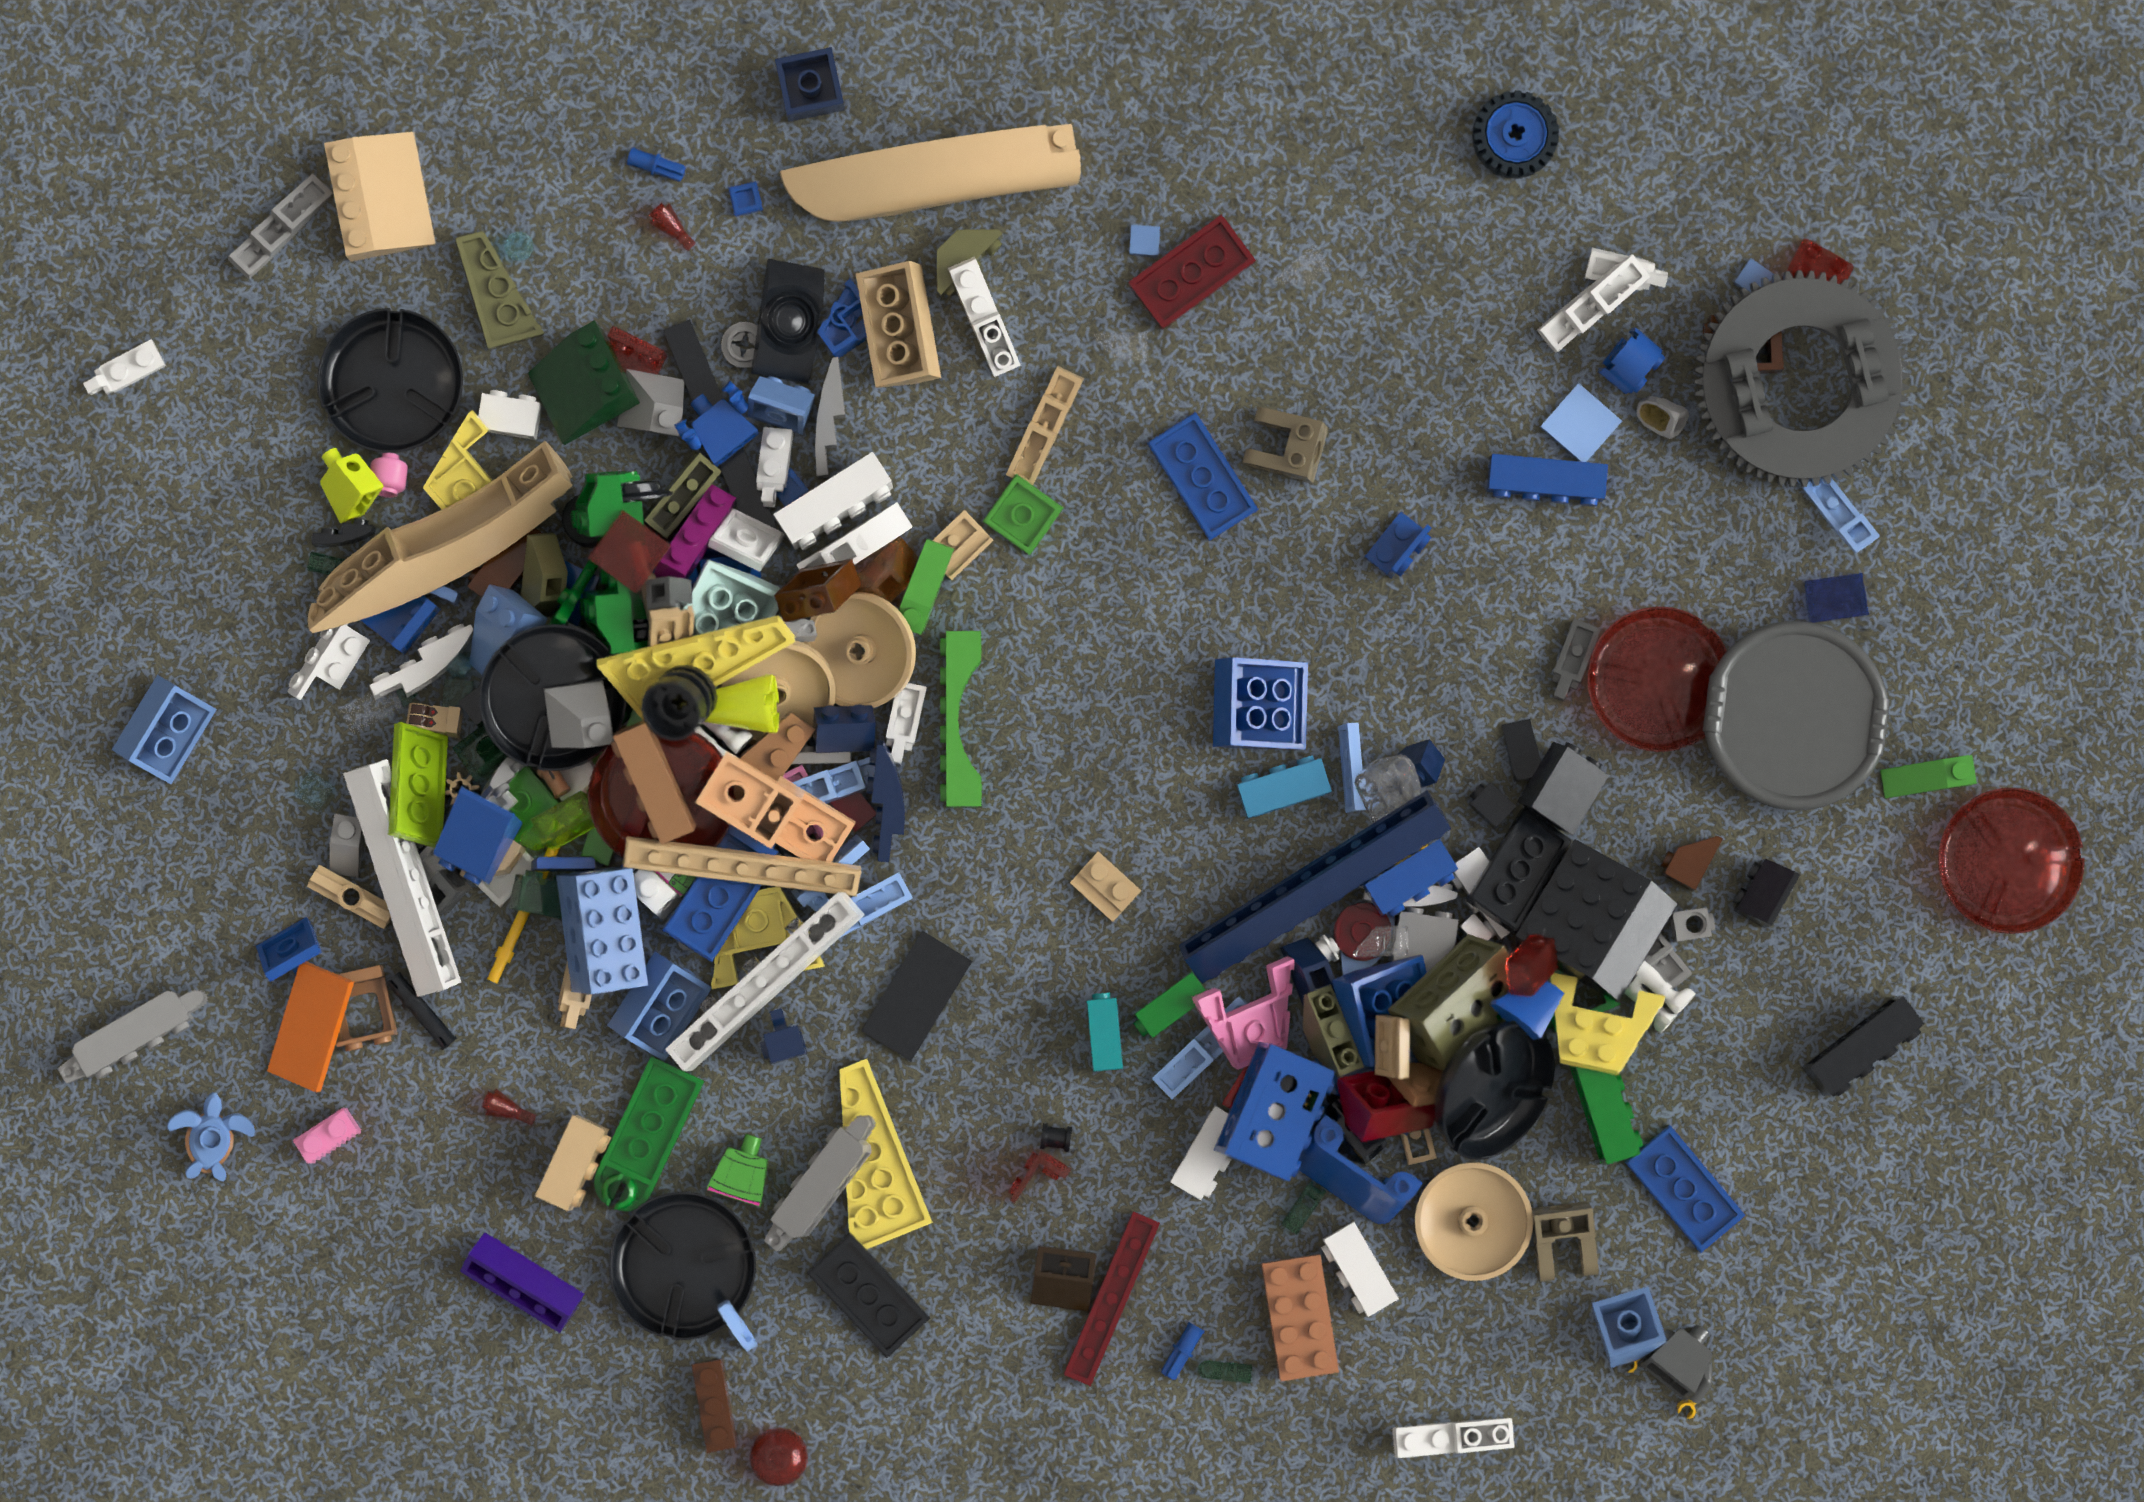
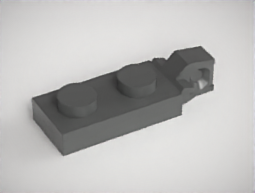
(1574, 657)

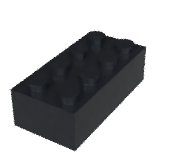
(1863, 1045)

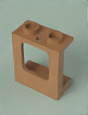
(369, 981)

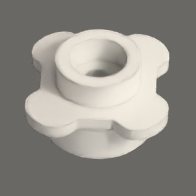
(1328, 948)

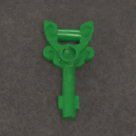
(569, 598)

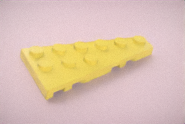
(716, 653)
(883, 1192)

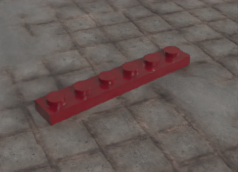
(1111, 1298)

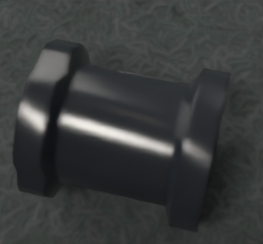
(1056, 1137)

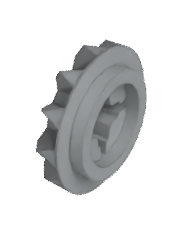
(737, 333)

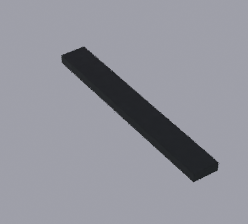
(700, 381)

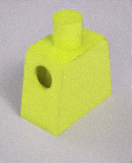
(349, 485)

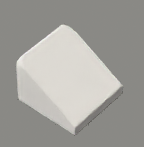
(1475, 927)

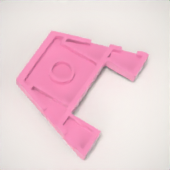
(1252, 1023)

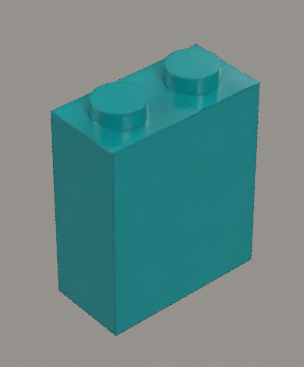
(1104, 1032)

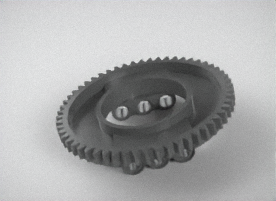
(1737, 399)

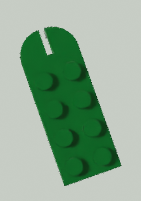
(646, 1134)

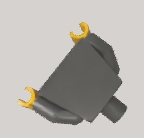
(1682, 1365)

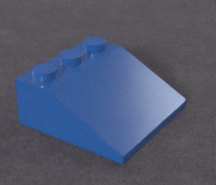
(1260, 704)
(1372, 993)

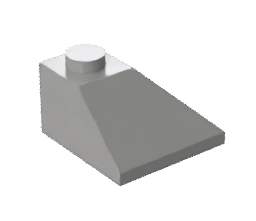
(659, 404)
(578, 715)

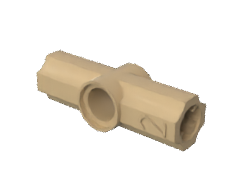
(334, 888)

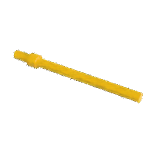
(504, 954)

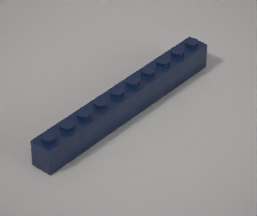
(1314, 887)

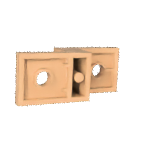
(774, 810)

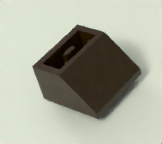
(1063, 1278)

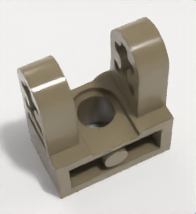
(1302, 449)
(1564, 1222)

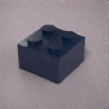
(809, 84)

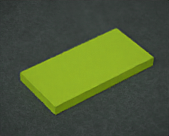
(417, 784)

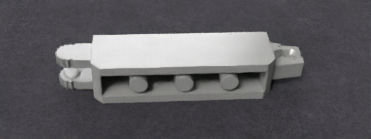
(132, 1033)
(822, 1182)

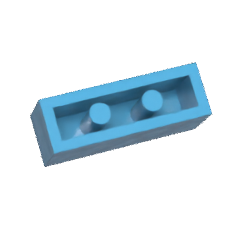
(1283, 787)

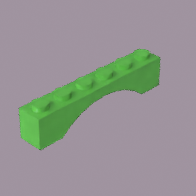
(963, 657)

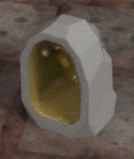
(1662, 416)

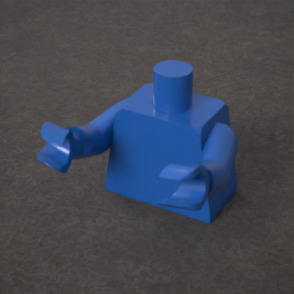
(719, 427)

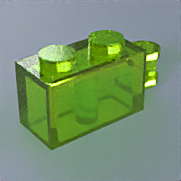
(559, 824)

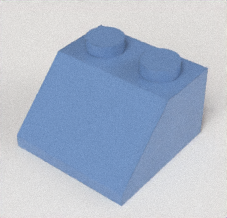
(780, 404)
(1628, 1326)

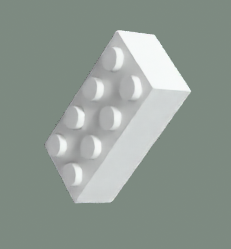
(834, 501)

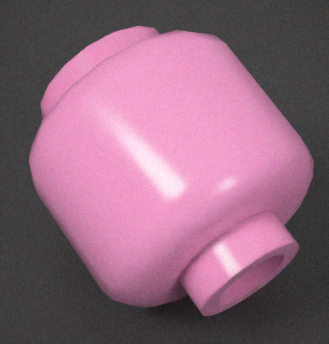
(391, 473)

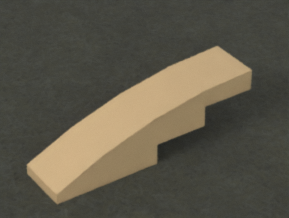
(1045, 425)

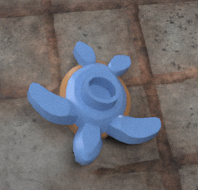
(209, 1136)

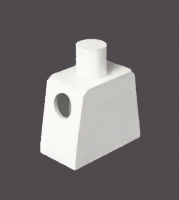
(655, 893)

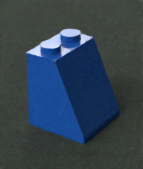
(476, 837)

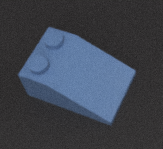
(497, 619)

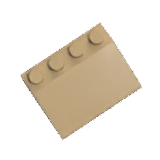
(379, 194)

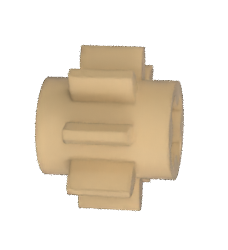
(455, 785)

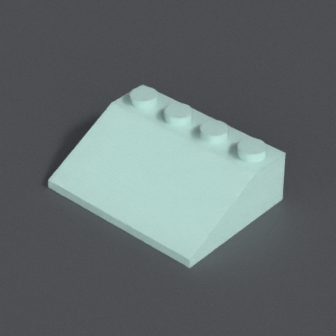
(729, 598)

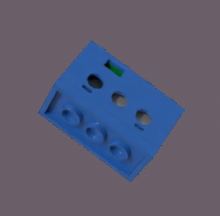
(1275, 1111)

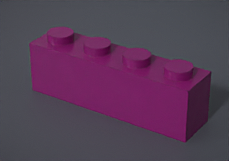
(693, 537)

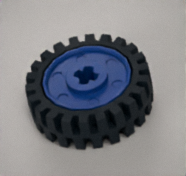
(1507, 155)

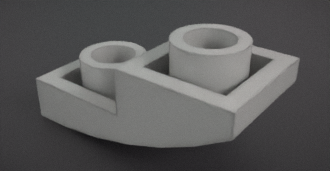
(499, 781)

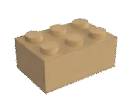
(573, 1163)

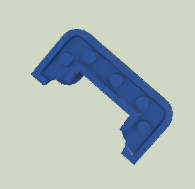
(1349, 1182)

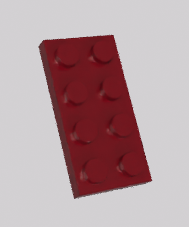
(1191, 272)

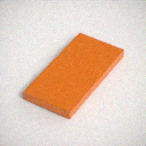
(310, 1026)

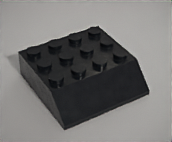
(1599, 919)

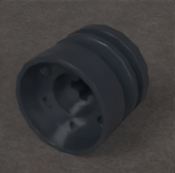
(679, 702)

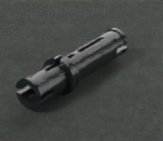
(421, 1010)

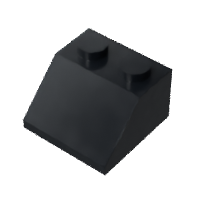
(1765, 892)

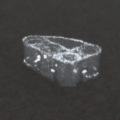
(1387, 785)

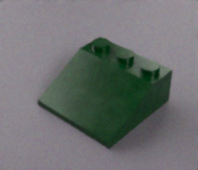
(582, 383)

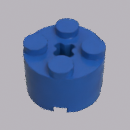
(1631, 362)

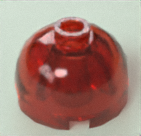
(778, 1456)

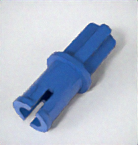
(656, 164)
(1182, 1351)

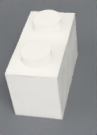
(510, 415)

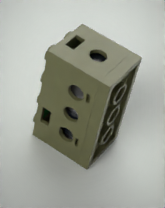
(1454, 999)

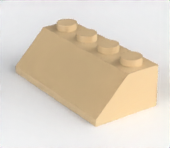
(898, 325)

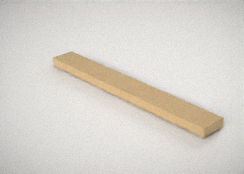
(741, 866)

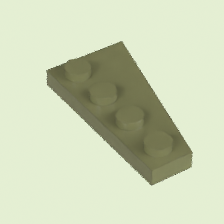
(498, 304)

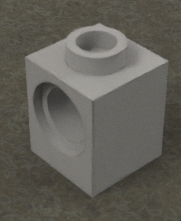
(1679, 928)

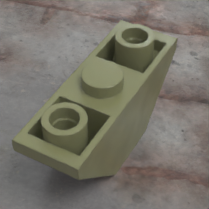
(960, 247)
(543, 572)
(1329, 1032)

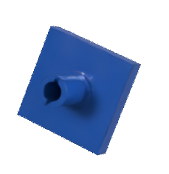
(288, 949)

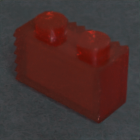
(1531, 965)

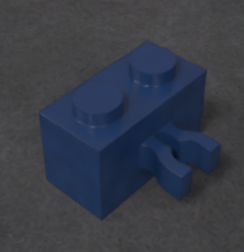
(844, 728)
(783, 1042)

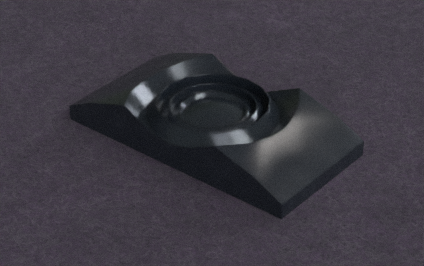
(788, 321)

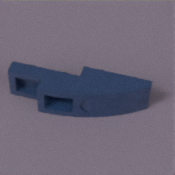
(887, 790)

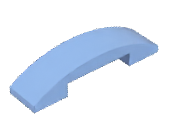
(1841, 515)

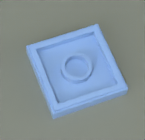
(1580, 424)

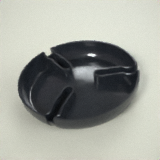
(390, 380)
(514, 697)
(1493, 1090)
(680, 1262)

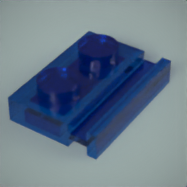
(1836, 598)

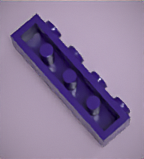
(522, 1282)

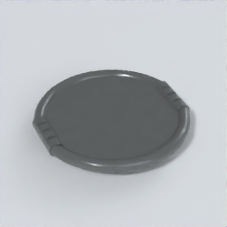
(1796, 715)

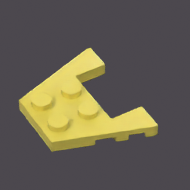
(457, 471)
(758, 928)
(1598, 1038)

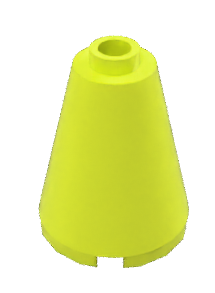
(748, 705)

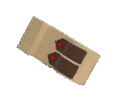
(436, 718)

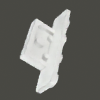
(330, 659)

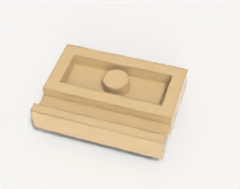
(967, 540)
(670, 625)
(1105, 886)
(1392, 1046)

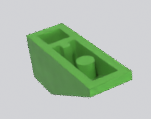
(925, 584)
(1928, 776)

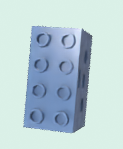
(602, 930)

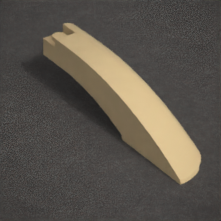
(936, 173)
(442, 546)

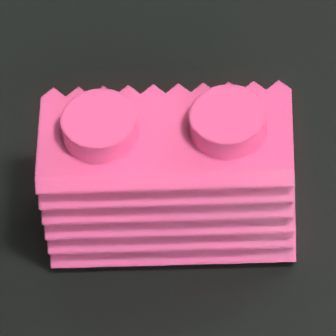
(327, 1135)

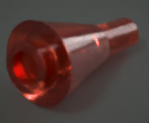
(668, 222)
(501, 1106)

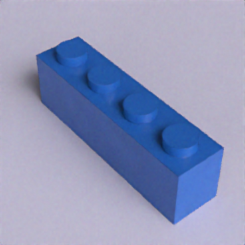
(1547, 478)

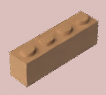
(654, 782)

